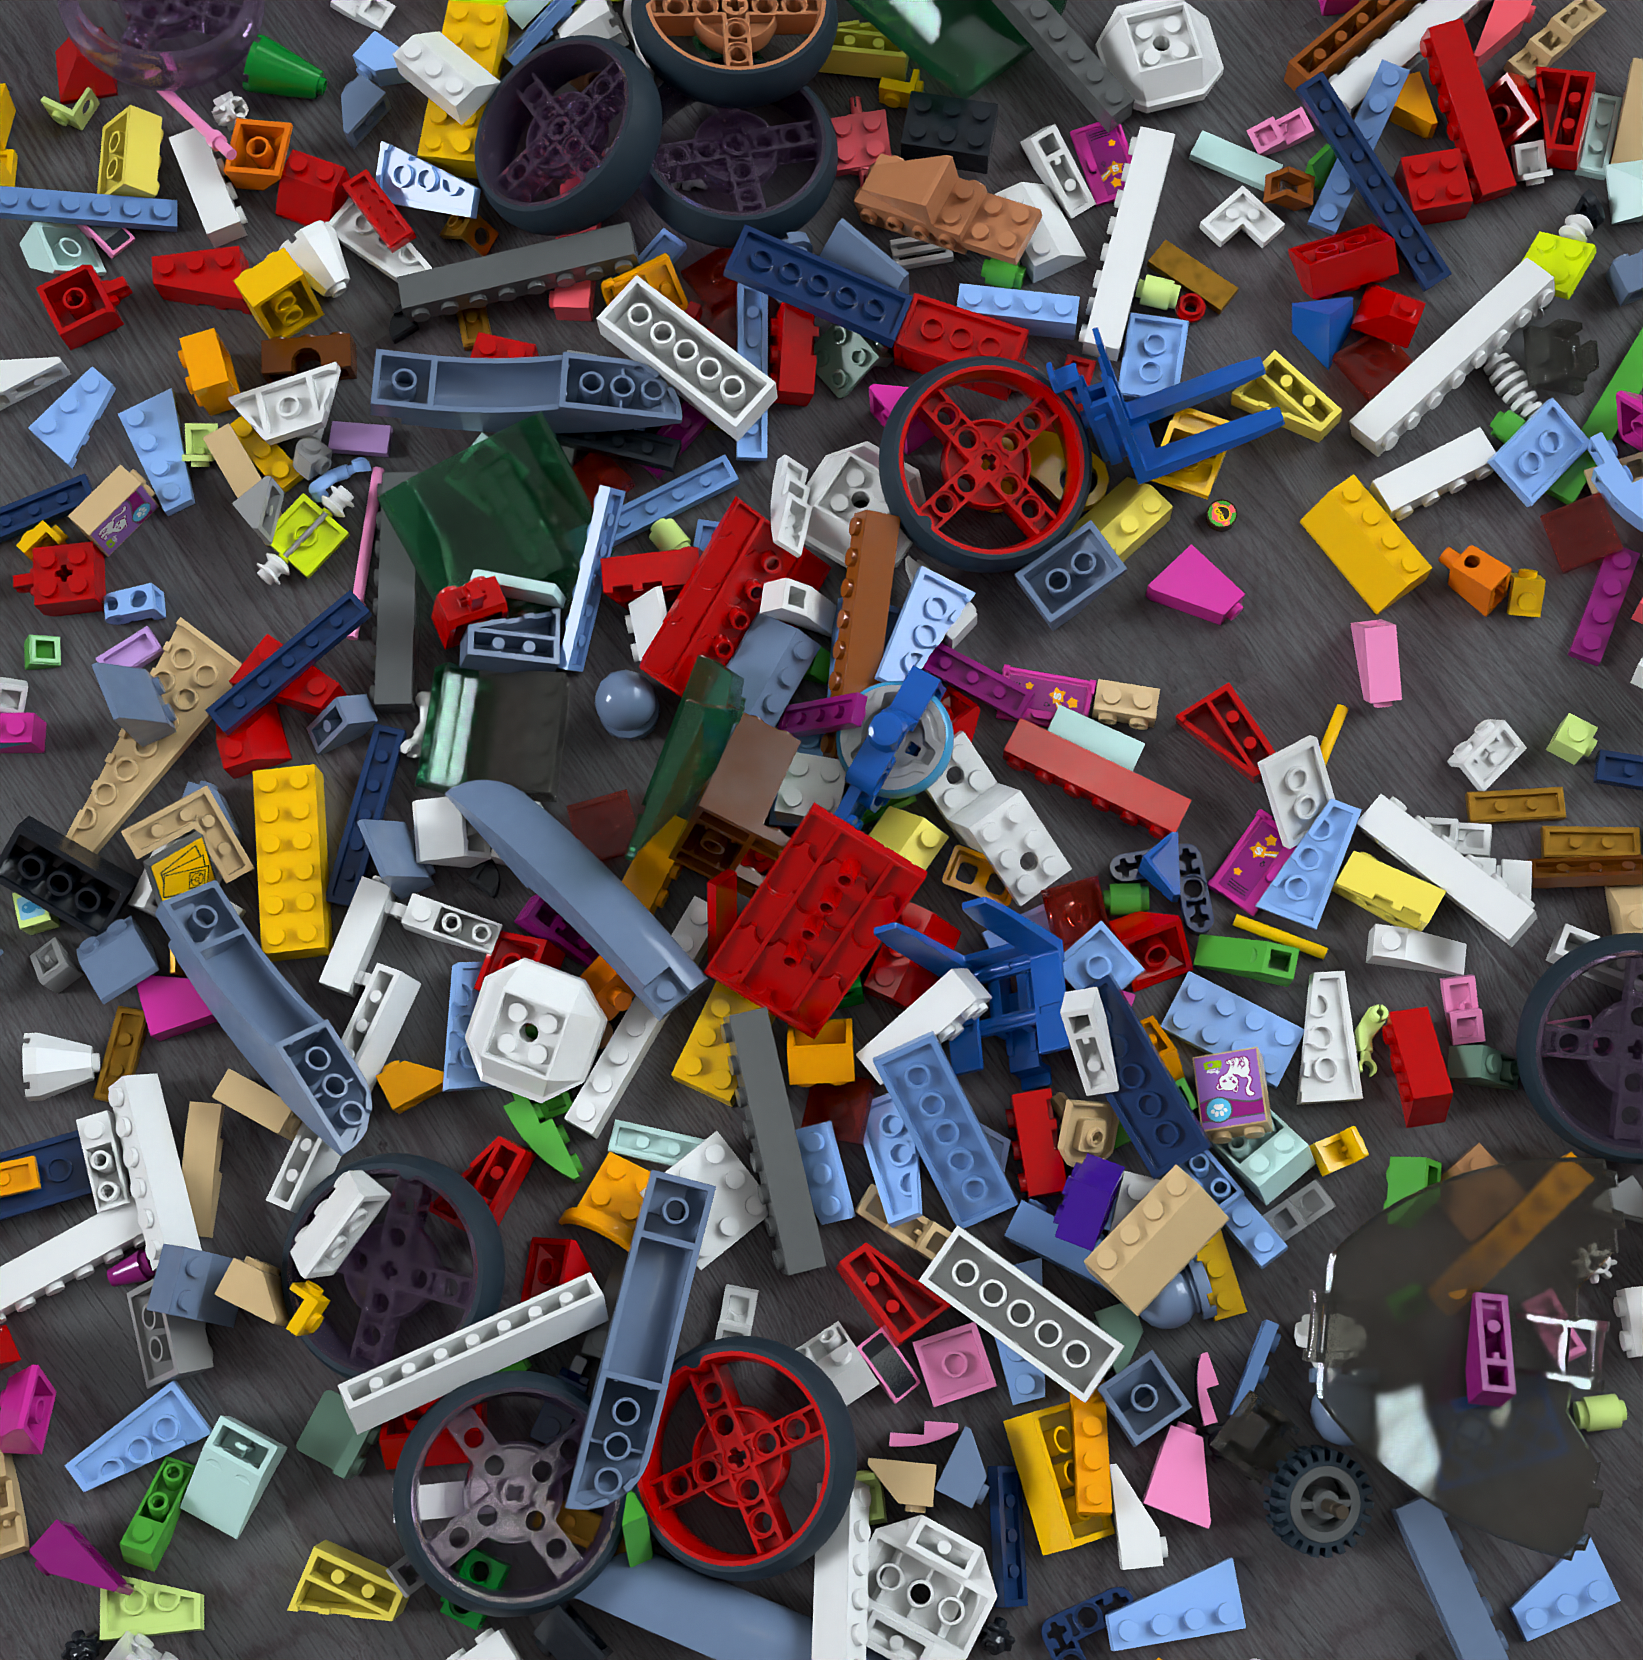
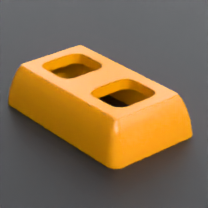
(977, 888)

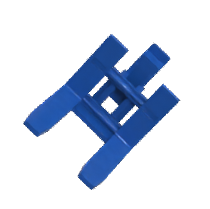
(1124, 428)
(1026, 1018)

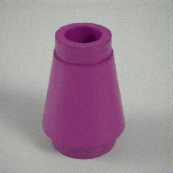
(131, 1270)

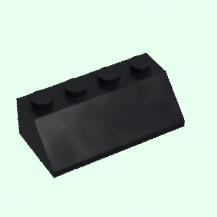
(64, 877)

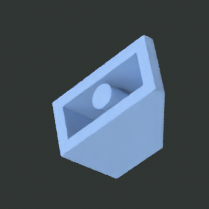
(376, 61)

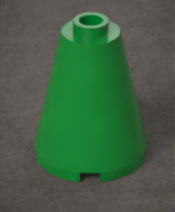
(281, 72)

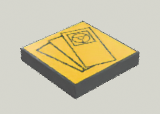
(179, 867)

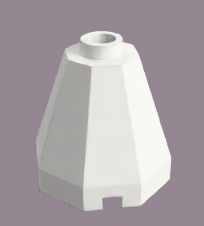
(594, 19)
(320, 258)
(56, 1065)

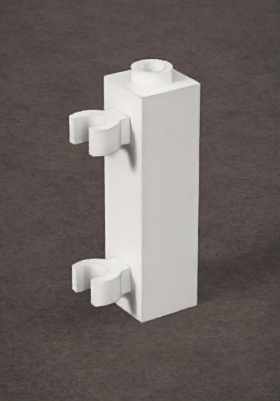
(359, 936)

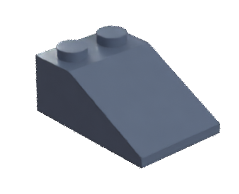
(1070, 575)
(136, 702)
(395, 856)
(187, 1286)

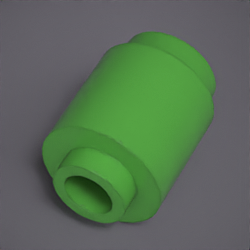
(1003, 274)
(1506, 425)
(1126, 898)

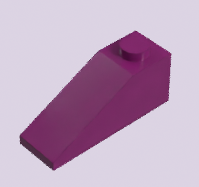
(545, 923)
(1489, 1351)
(70, 1555)

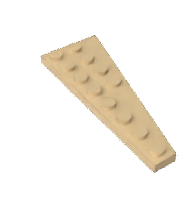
(194, 677)

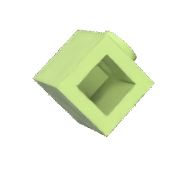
(1573, 739)

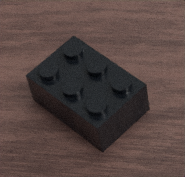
(950, 127)

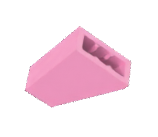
(1377, 661)
(1180, 1477)

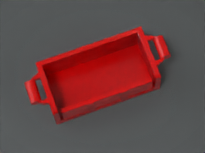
(944, 333)

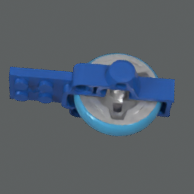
(885, 753)

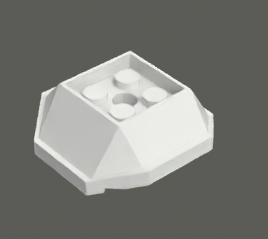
(1156, 77)
(841, 482)
(567, 1026)
(959, 1586)

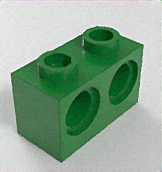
(497, 1575)

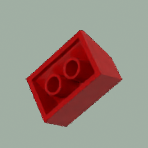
(1345, 261)
(896, 977)
(443, 1452)

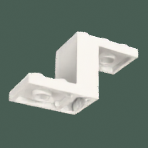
(997, 823)

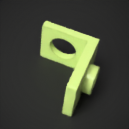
(75, 116)

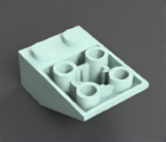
(1268, 1162)
(231, 1475)

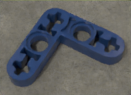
(1200, 878)
(1074, 1630)

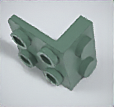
(847, 358)
(333, 1439)

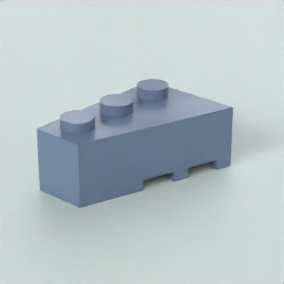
(513, 644)

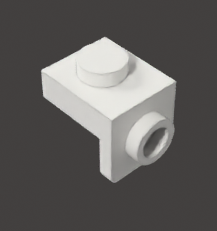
(1530, 162)

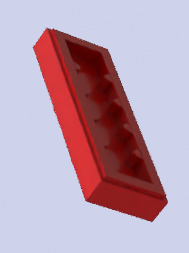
(379, 211)

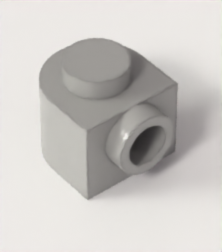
(311, 458)

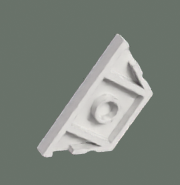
(291, 404)

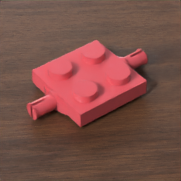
(860, 139)

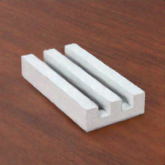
(910, 246)

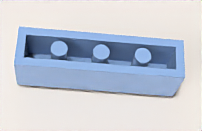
(1037, 311)

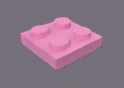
(954, 1364)

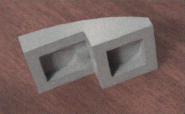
(1299, 1210)

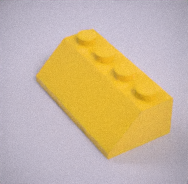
(1366, 545)
(1045, 1467)

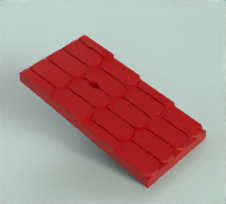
(718, 599)
(814, 921)

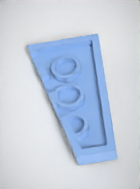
(158, 441)
(1022, 1378)

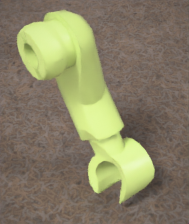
(1365, 1032)

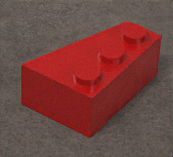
(1564, 113)
(202, 277)
(793, 355)
(1228, 731)
(1418, 1067)
(1036, 1144)
(890, 1294)

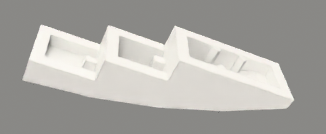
(789, 505)

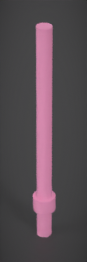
(214, 138)
(367, 541)

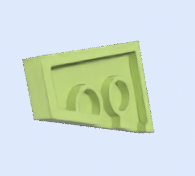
(149, 1611)

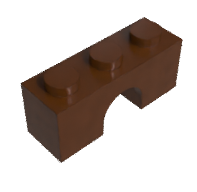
(284, 356)

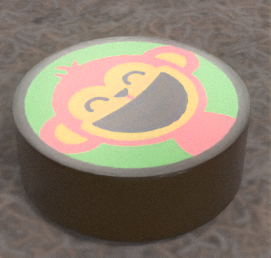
(1221, 515)

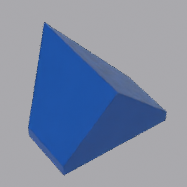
(1323, 326)
(1161, 867)

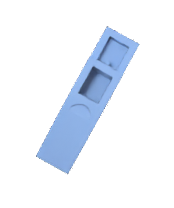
(1616, 481)
(1245, 1222)

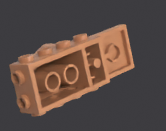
(938, 207)

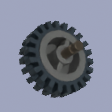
(1318, 1501)

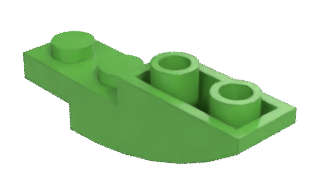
(544, 1138)

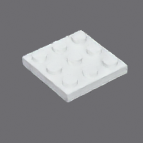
(736, 1198)

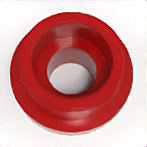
(1190, 300)

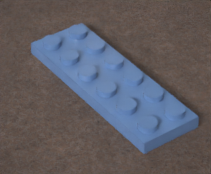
(945, 1130)

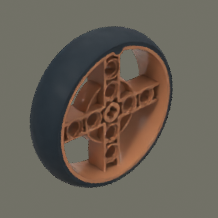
(735, 31)

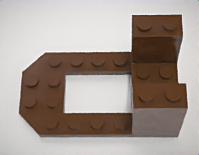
(735, 803)

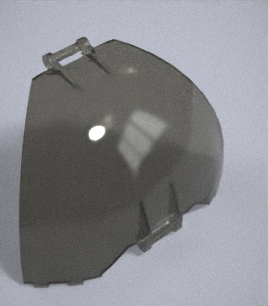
(1402, 1332)

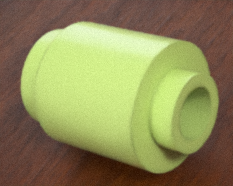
(1158, 292)
(668, 535)
(1599, 1412)

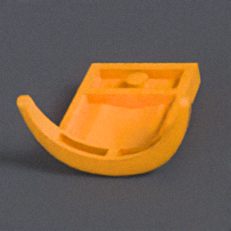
(657, 273)
(611, 1201)

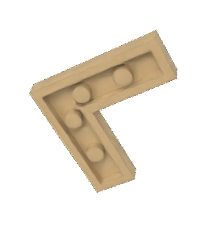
(192, 812)

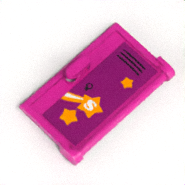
(1104, 154)
(1050, 693)
(1252, 858)

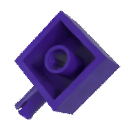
(1088, 1201)

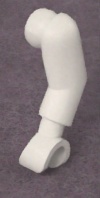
(422, 700)

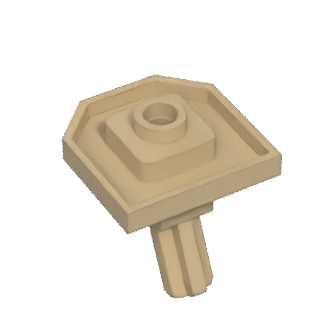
(1084, 1128)

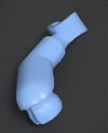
(343, 472)

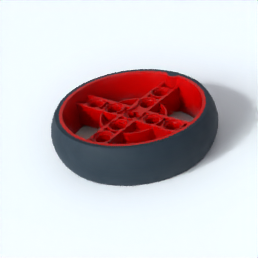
(925, 400)
(824, 1419)

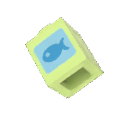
(33, 918)

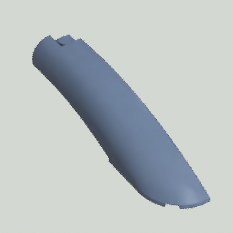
(493, 393)
(581, 892)
(267, 1017)
(641, 1340)
(702, 1611)

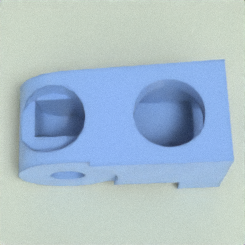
(134, 604)

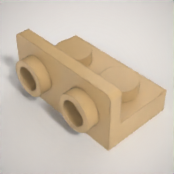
(1125, 704)

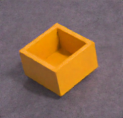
(209, 370)
(823, 1059)

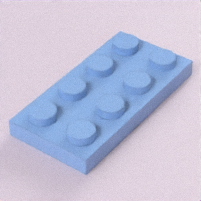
(1225, 1022)

